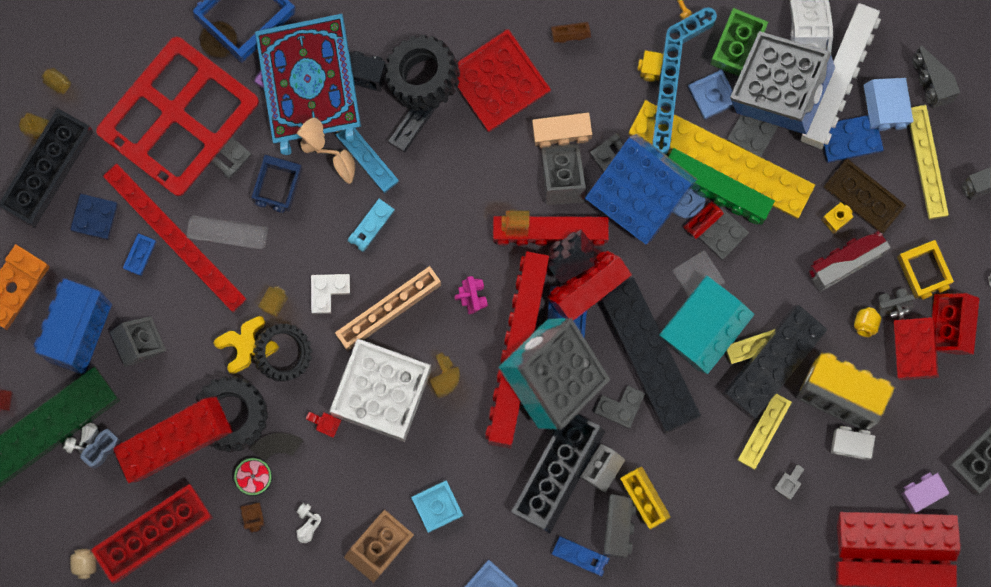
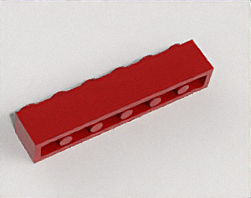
(554, 229)
(895, 574)

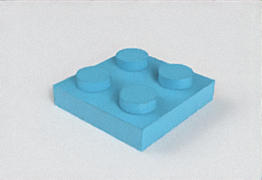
(437, 506)

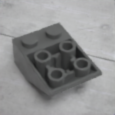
(936, 78)

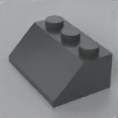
(619, 527)

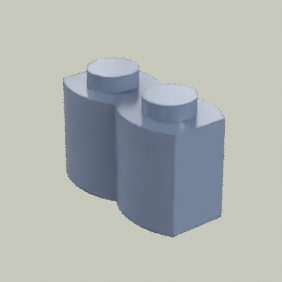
(96, 453)

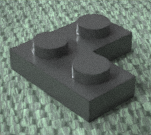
(623, 412)

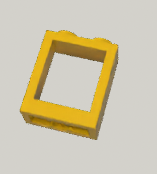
(904, 259)

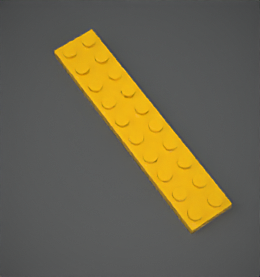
(747, 168)

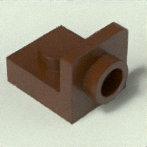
(253, 517)

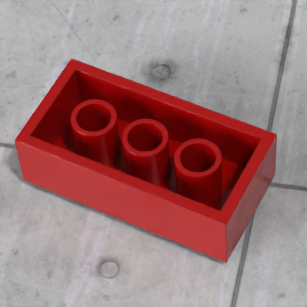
(589, 286)

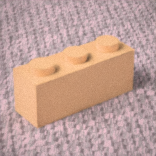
(562, 130)

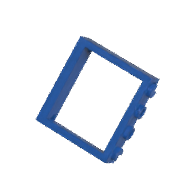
(250, 46)

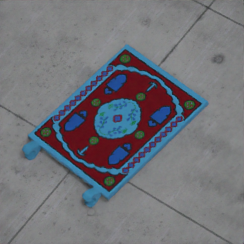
(308, 77)

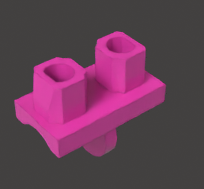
(468, 295)

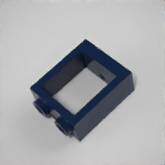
(282, 165)

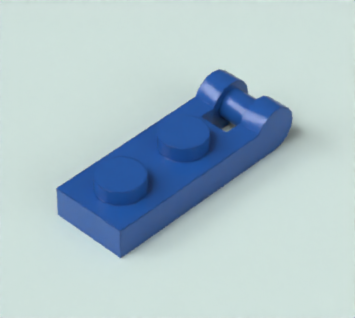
(579, 556)

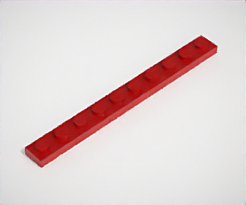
(174, 238)

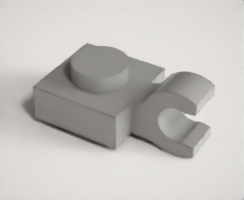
(788, 484)

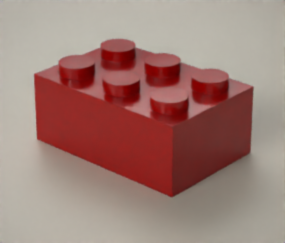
(916, 349)

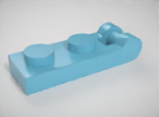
(371, 224)

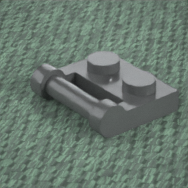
(235, 154)
(603, 154)

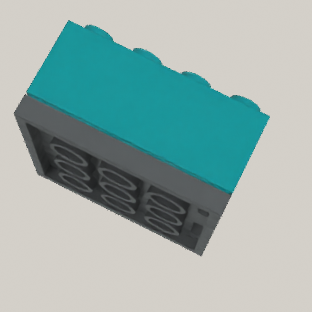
(554, 373)

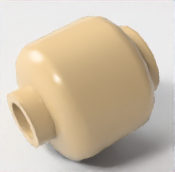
(83, 563)

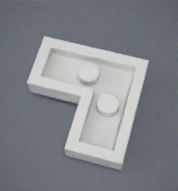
(323, 287)

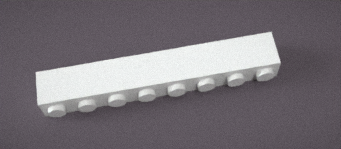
(846, 63)

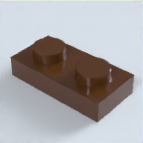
(571, 32)

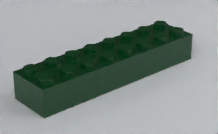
(53, 423)

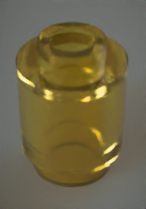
(56, 80)

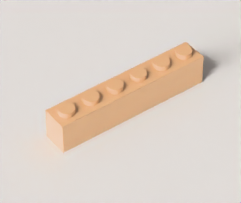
(388, 308)

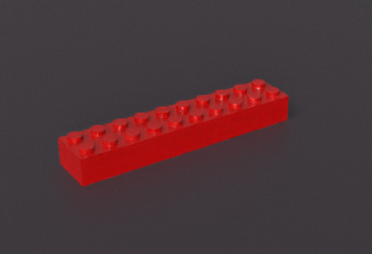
(522, 326)

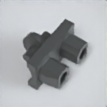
(896, 307)

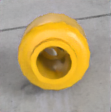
(867, 322)

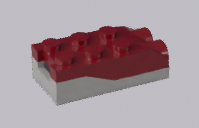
(850, 259)

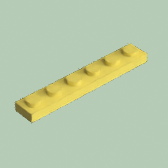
(928, 163)

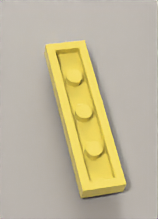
(764, 431)

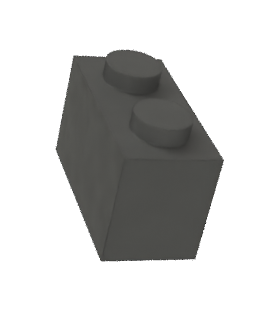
(977, 184)

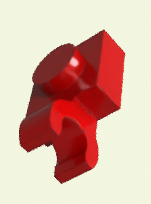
(326, 424)

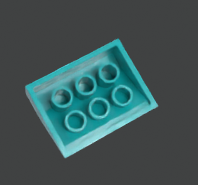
(706, 325)

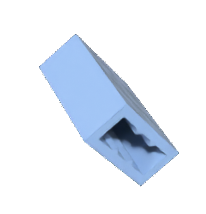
(888, 103)

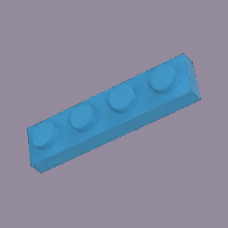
(369, 161)

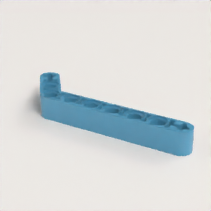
(674, 64)

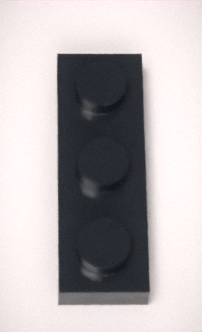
(410, 128)

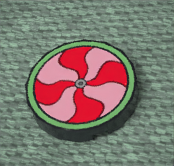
(253, 476)

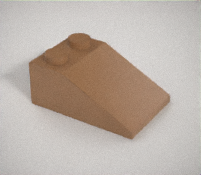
(378, 546)

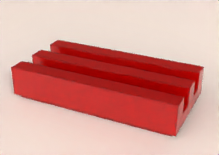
(703, 220)

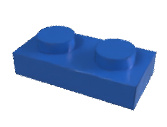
(139, 254)

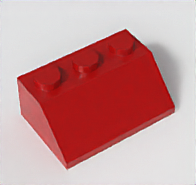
(955, 322)

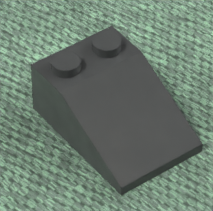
(563, 174)

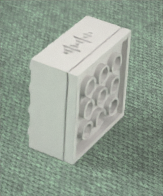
(380, 390)

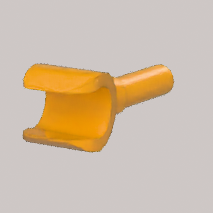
(686, 12)

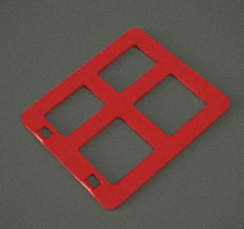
(174, 112)

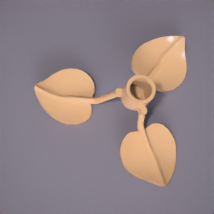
(314, 140)

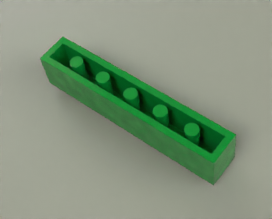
(725, 190)

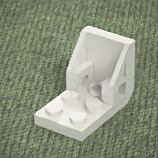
(812, 23)

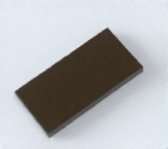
(864, 196)

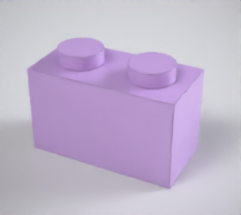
(925, 492)

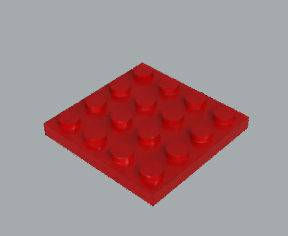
(500, 81)

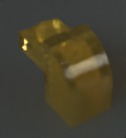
(449, 380)

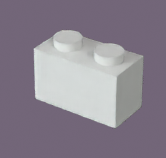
(852, 443)

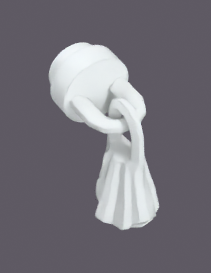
(89, 432)
(306, 532)

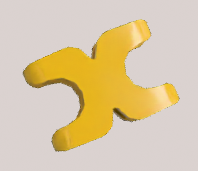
(244, 344)

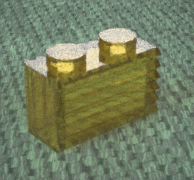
(516, 223)

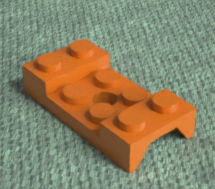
(26, 272)

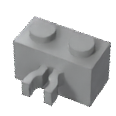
(603, 468)

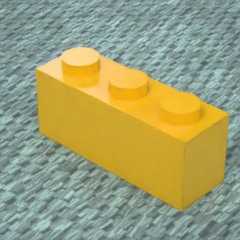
(645, 497)

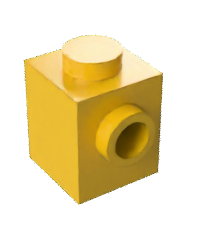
(650, 65)
(837, 217)

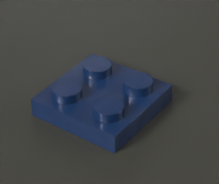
(94, 216)

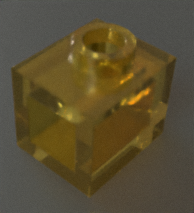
(32, 125)

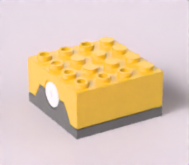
(845, 392)

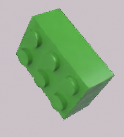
(737, 41)

